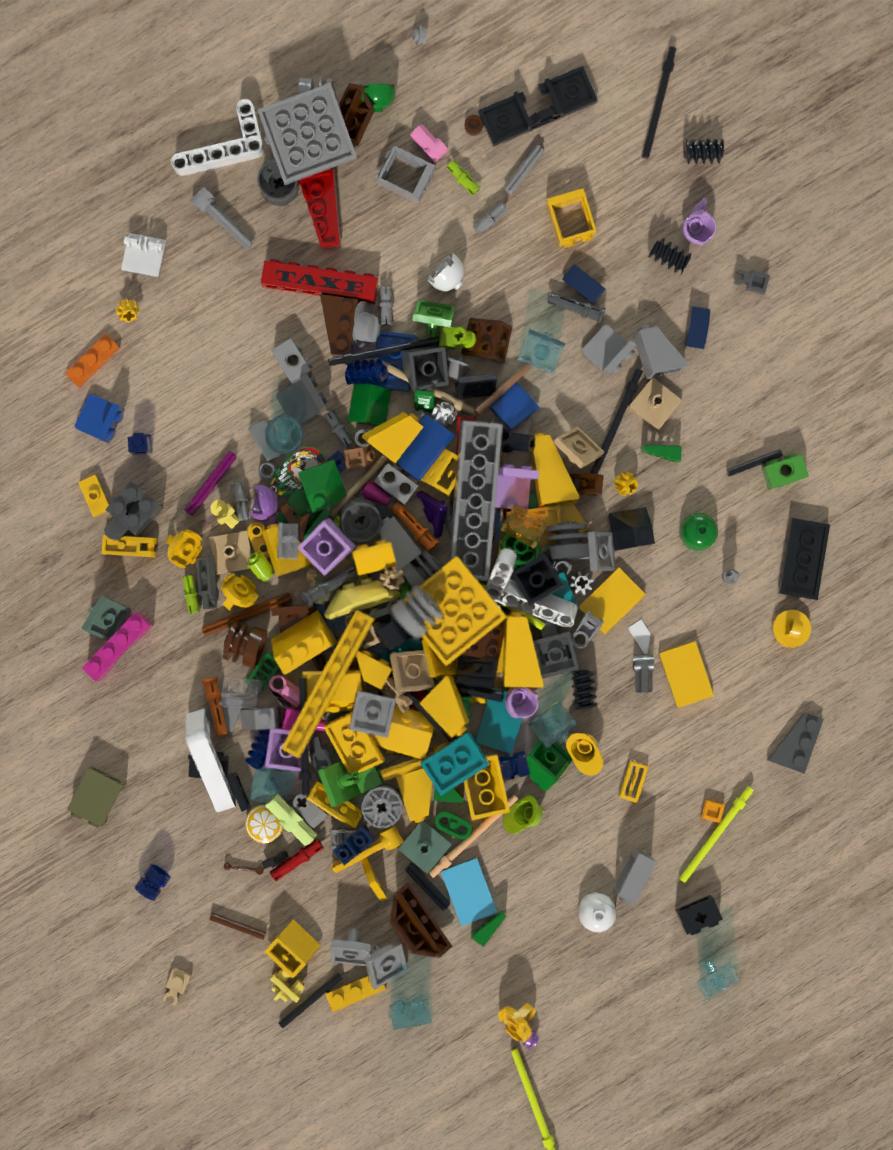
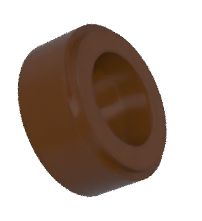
(473, 125)

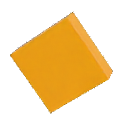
(712, 811)

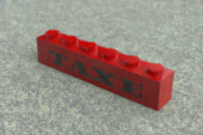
(319, 281)

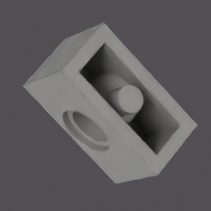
(284, 353)

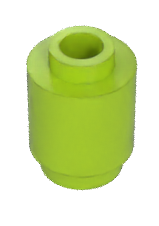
(260, 566)

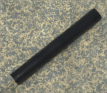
(755, 462)

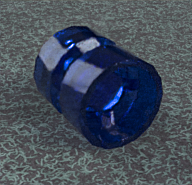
(513, 765)
(157, 877)

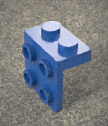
(99, 418)

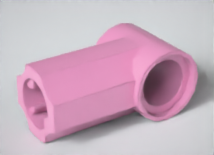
(431, 147)
(288, 691)

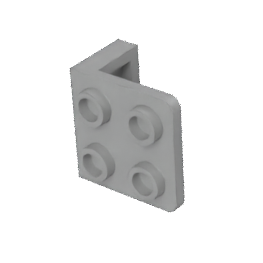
(608, 350)

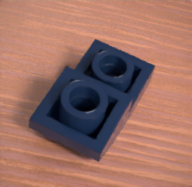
(583, 284)
(698, 327)
(354, 845)

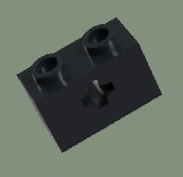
(688, 915)

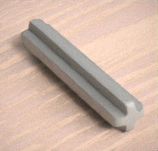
(524, 169)

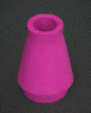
(375, 493)

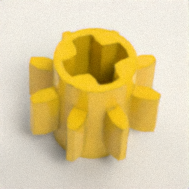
(127, 310)
(626, 483)

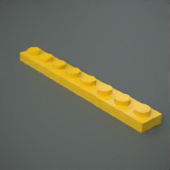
(327, 684)

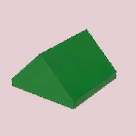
(369, 404)

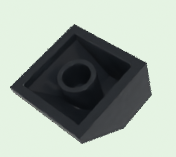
(631, 529)
(537, 579)

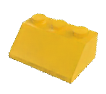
(302, 642)
(346, 692)
(408, 734)
(487, 791)

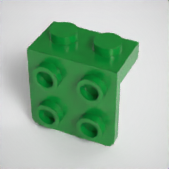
(300, 504)

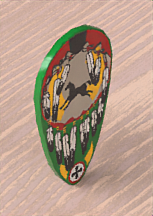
(286, 477)

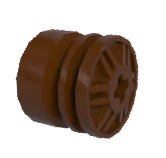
(243, 644)

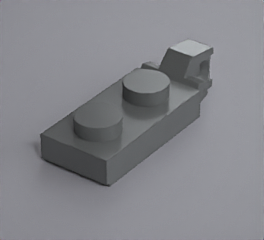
(207, 581)
(319, 756)

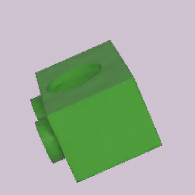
(796, 468)

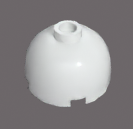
(448, 274)
(597, 912)

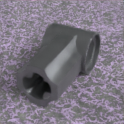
(382, 611)
(643, 667)

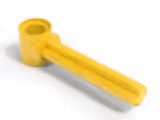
(407, 766)
(388, 838)

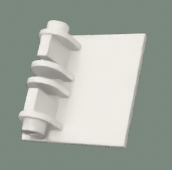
(143, 254)

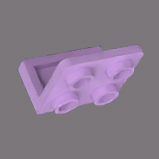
(514, 486)

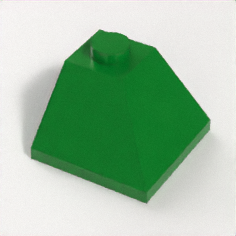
(322, 485)
(547, 764)

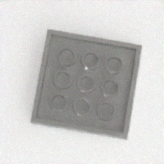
(307, 134)

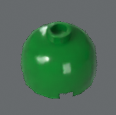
(380, 95)
(698, 531)
(523, 552)

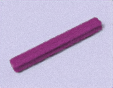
(210, 483)

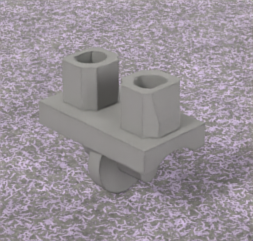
(287, 541)

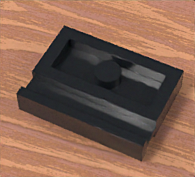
(476, 672)

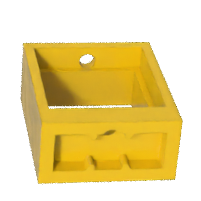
(565, 200)

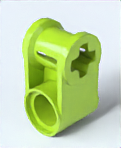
(456, 338)

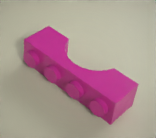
(116, 646)

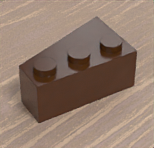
(339, 322)

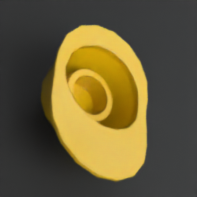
(585, 753)

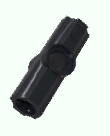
(516, 441)

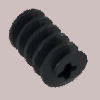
(703, 151)
(670, 255)
(584, 689)

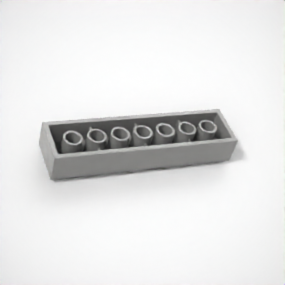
(475, 496)

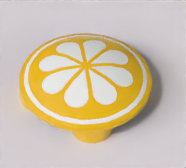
(262, 825)

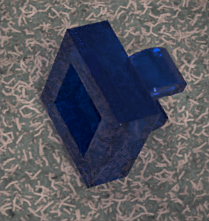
(338, 457)

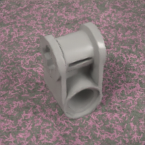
(588, 627)
(311, 813)
(339, 835)

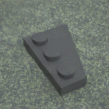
(798, 745)

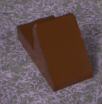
(588, 483)
(289, 513)

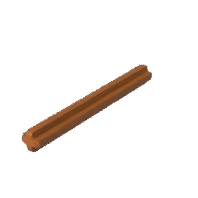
(246, 614)

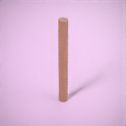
(502, 389)

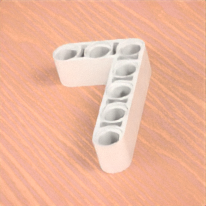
(225, 148)
(508, 593)
(199, 742)

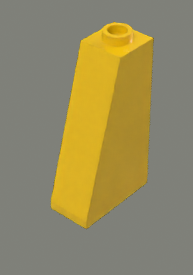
(554, 482)
(519, 654)

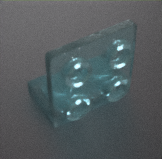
(410, 1013)

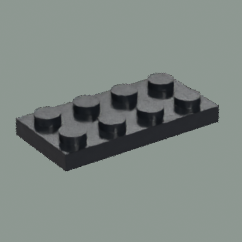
(804, 559)

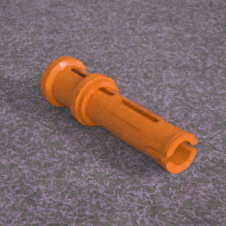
(421, 534)
(213, 694)

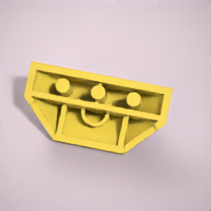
(359, 597)

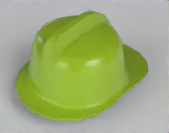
(522, 815)

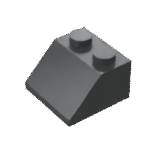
(425, 367)

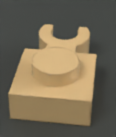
(390, 691)
(177, 984)

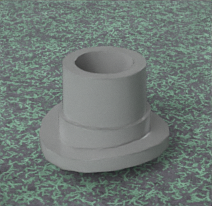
(457, 366)

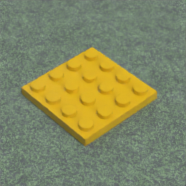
(466, 610)

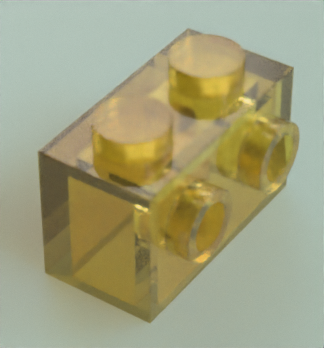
(524, 526)

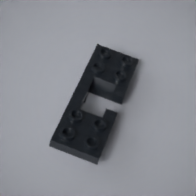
(509, 118)

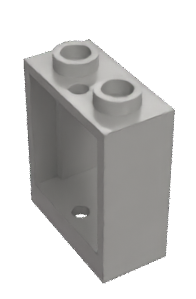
(390, 158)
(634, 876)

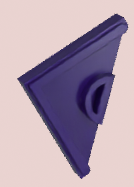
(434, 512)

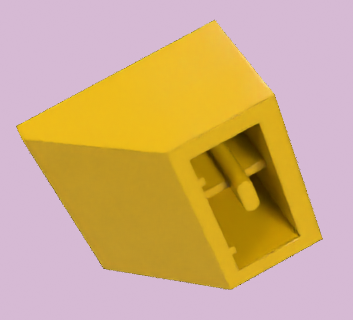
(374, 558)
(373, 671)
(292, 948)

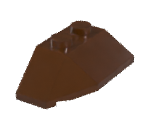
(355, 112)
(416, 925)

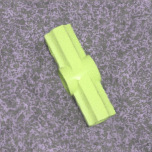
(291, 819)

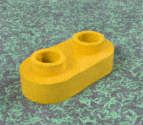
(257, 540)

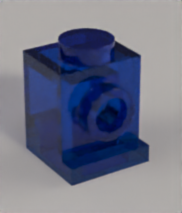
(140, 444)

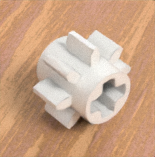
(444, 413)
(584, 578)

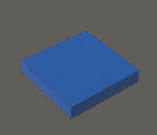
(514, 407)

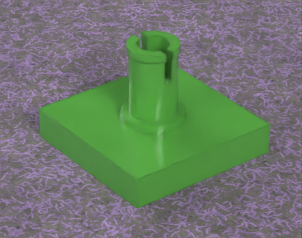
(434, 315)
(339, 784)

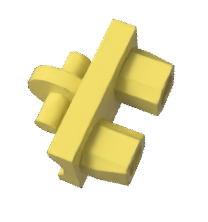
(224, 513)
(293, 991)

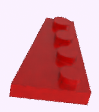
(323, 206)

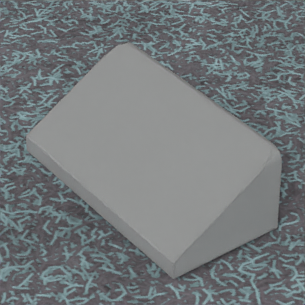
(258, 433)

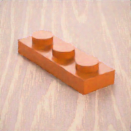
(92, 360)

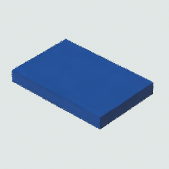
(395, 359)
(425, 448)

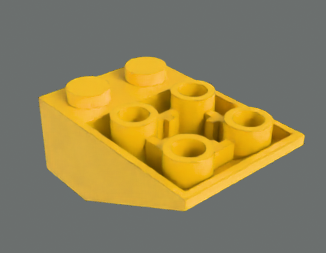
(442, 473)

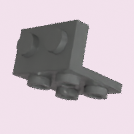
(302, 399)

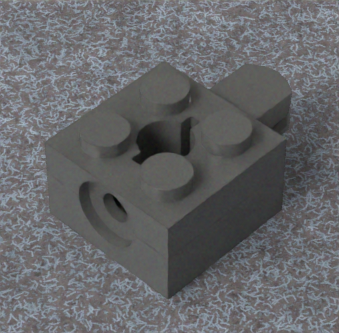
(131, 511)
(554, 651)

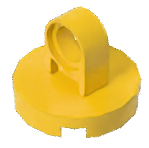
(184, 548)
(238, 591)
(791, 628)
(517, 1021)

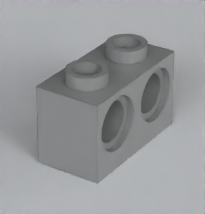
(393, 488)

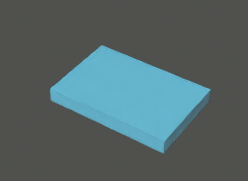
(469, 891)

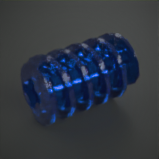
(366, 372)
(259, 751)

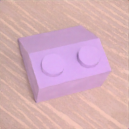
(326, 546)
(277, 757)

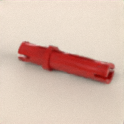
(304, 854)

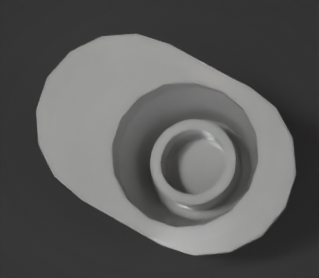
(366, 325)

